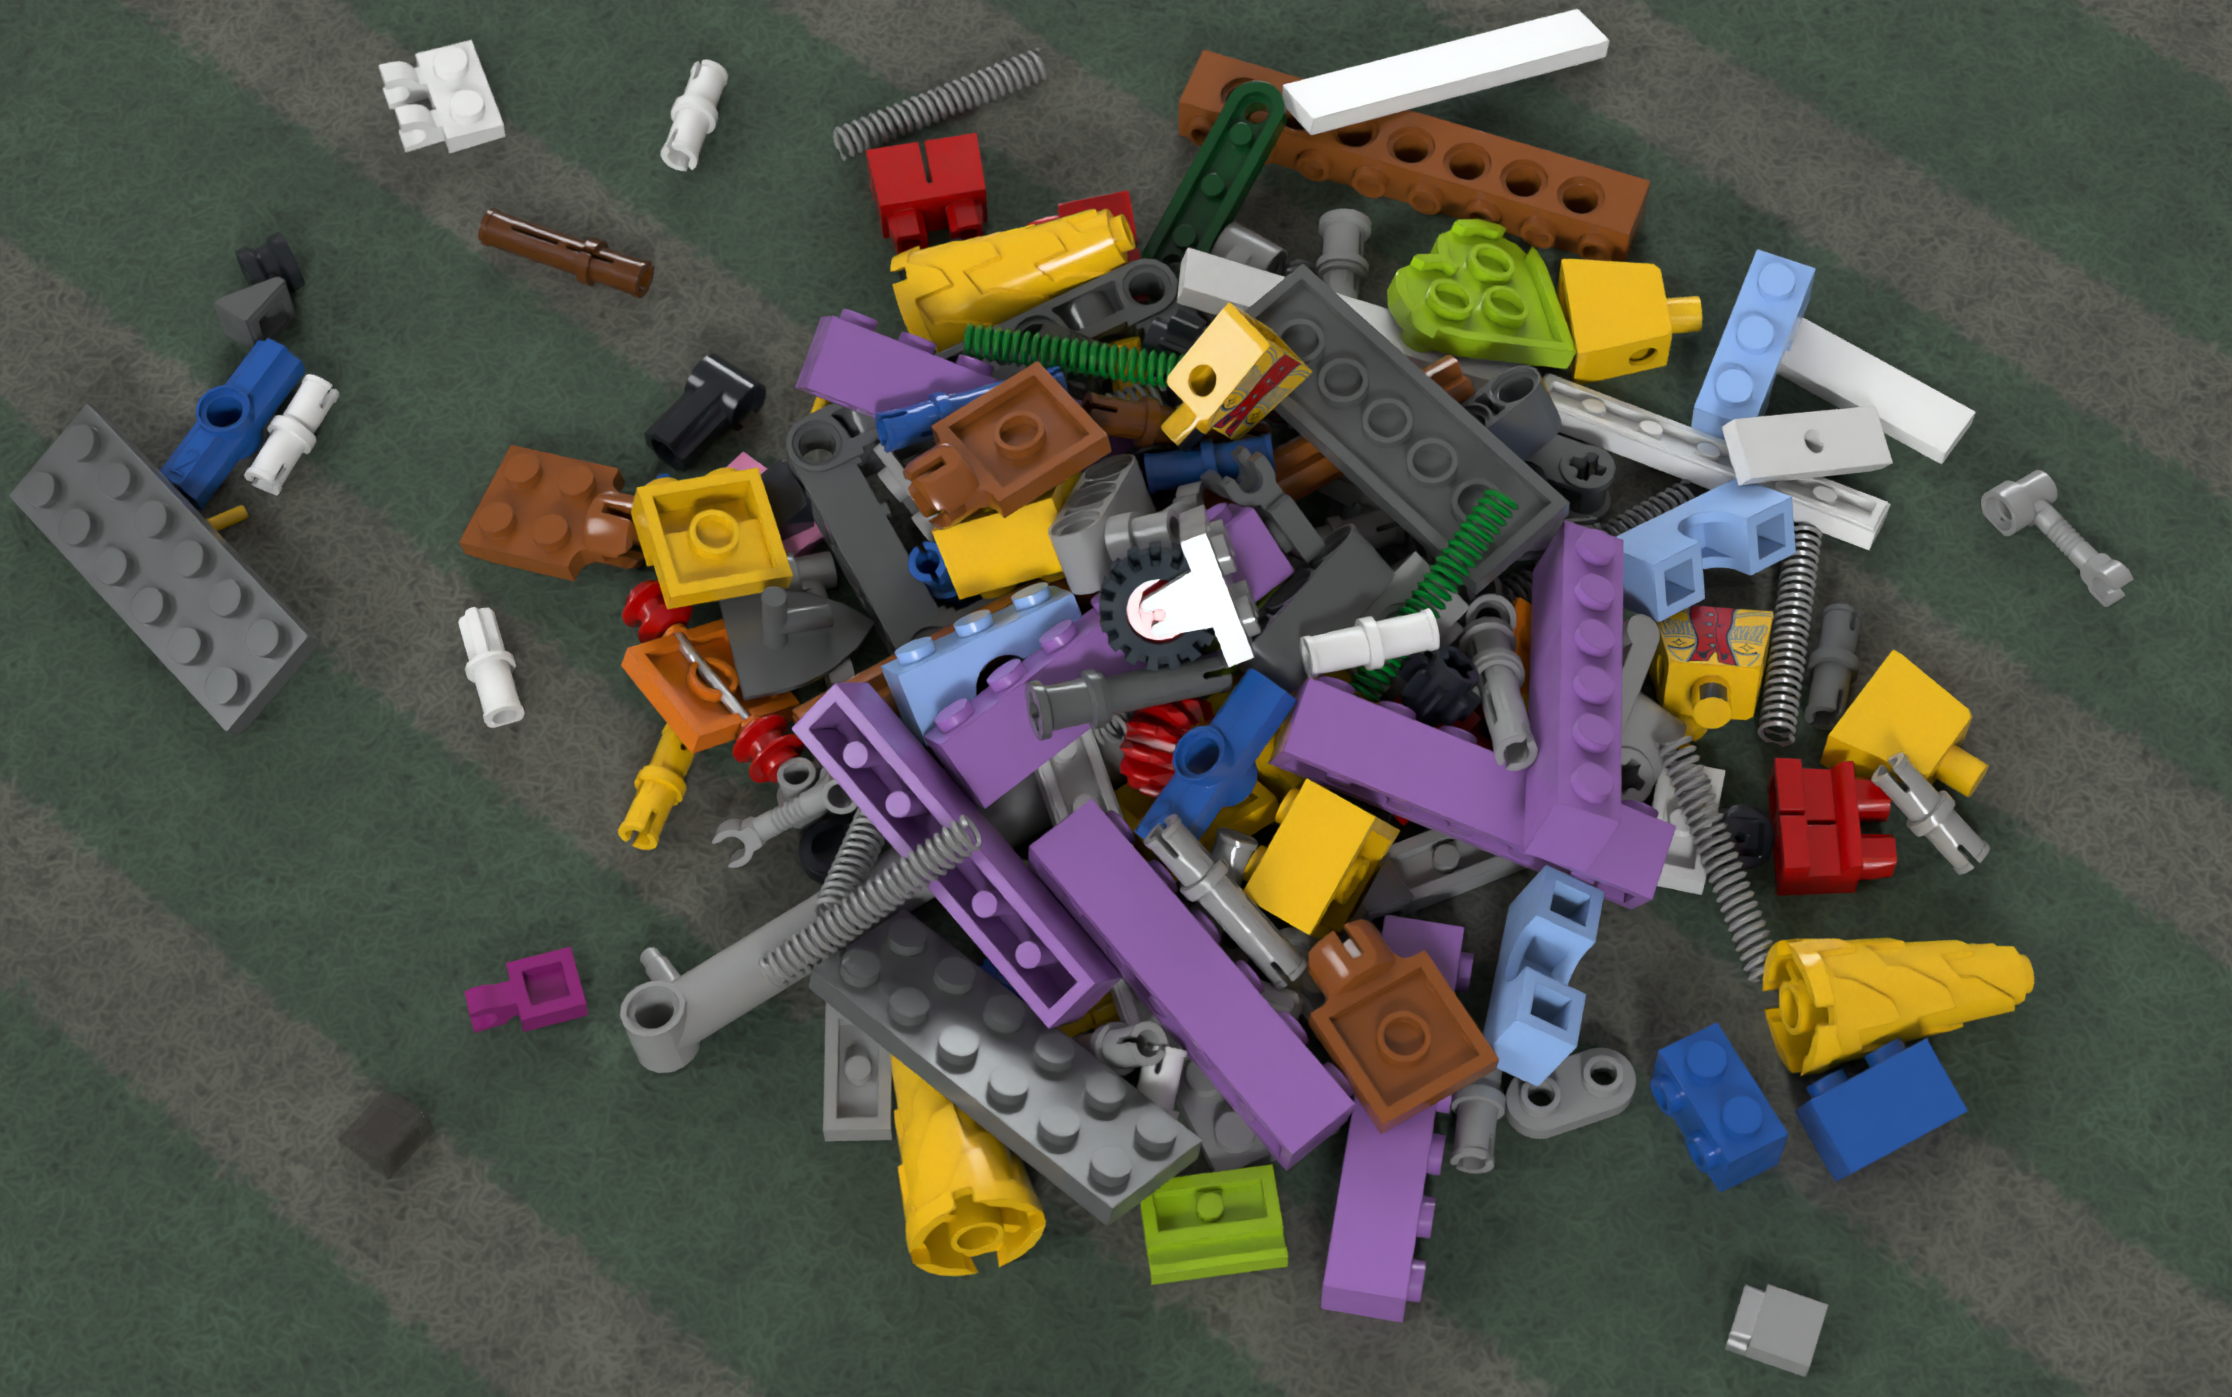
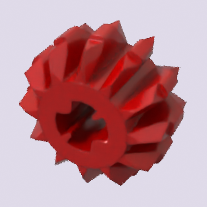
(1153, 738)

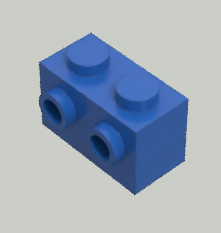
(1717, 1108)
(1880, 1108)

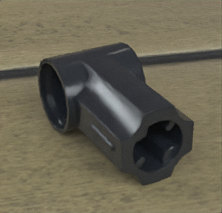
(713, 401)

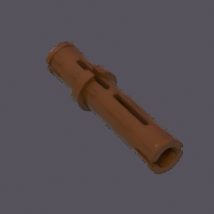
(588, 260)
(1143, 418)

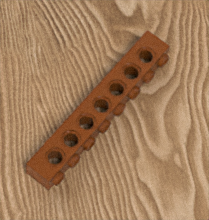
(1441, 168)

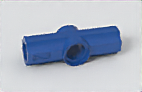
(250, 401)
(1217, 760)

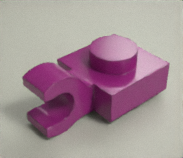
(539, 990)

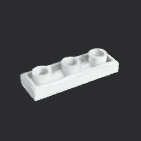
(1806, 445)

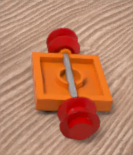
(697, 687)

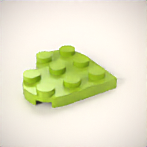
(1481, 300)

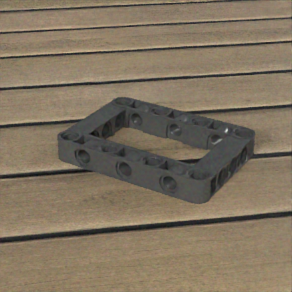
(862, 529)

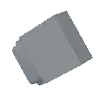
(1777, 1328)

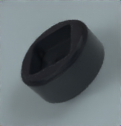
(1751, 833)

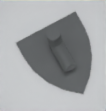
(789, 638)

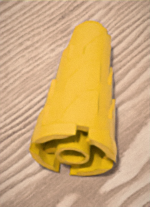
(1005, 273)
(1864, 993)
(958, 1184)

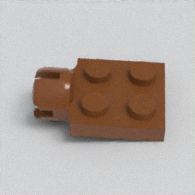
(1004, 449)
(553, 516)
(1393, 1026)

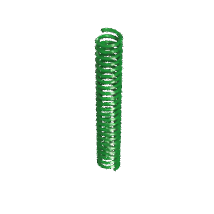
(978, 337)
(1434, 575)

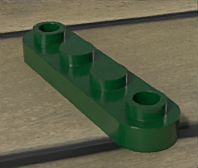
(1220, 174)

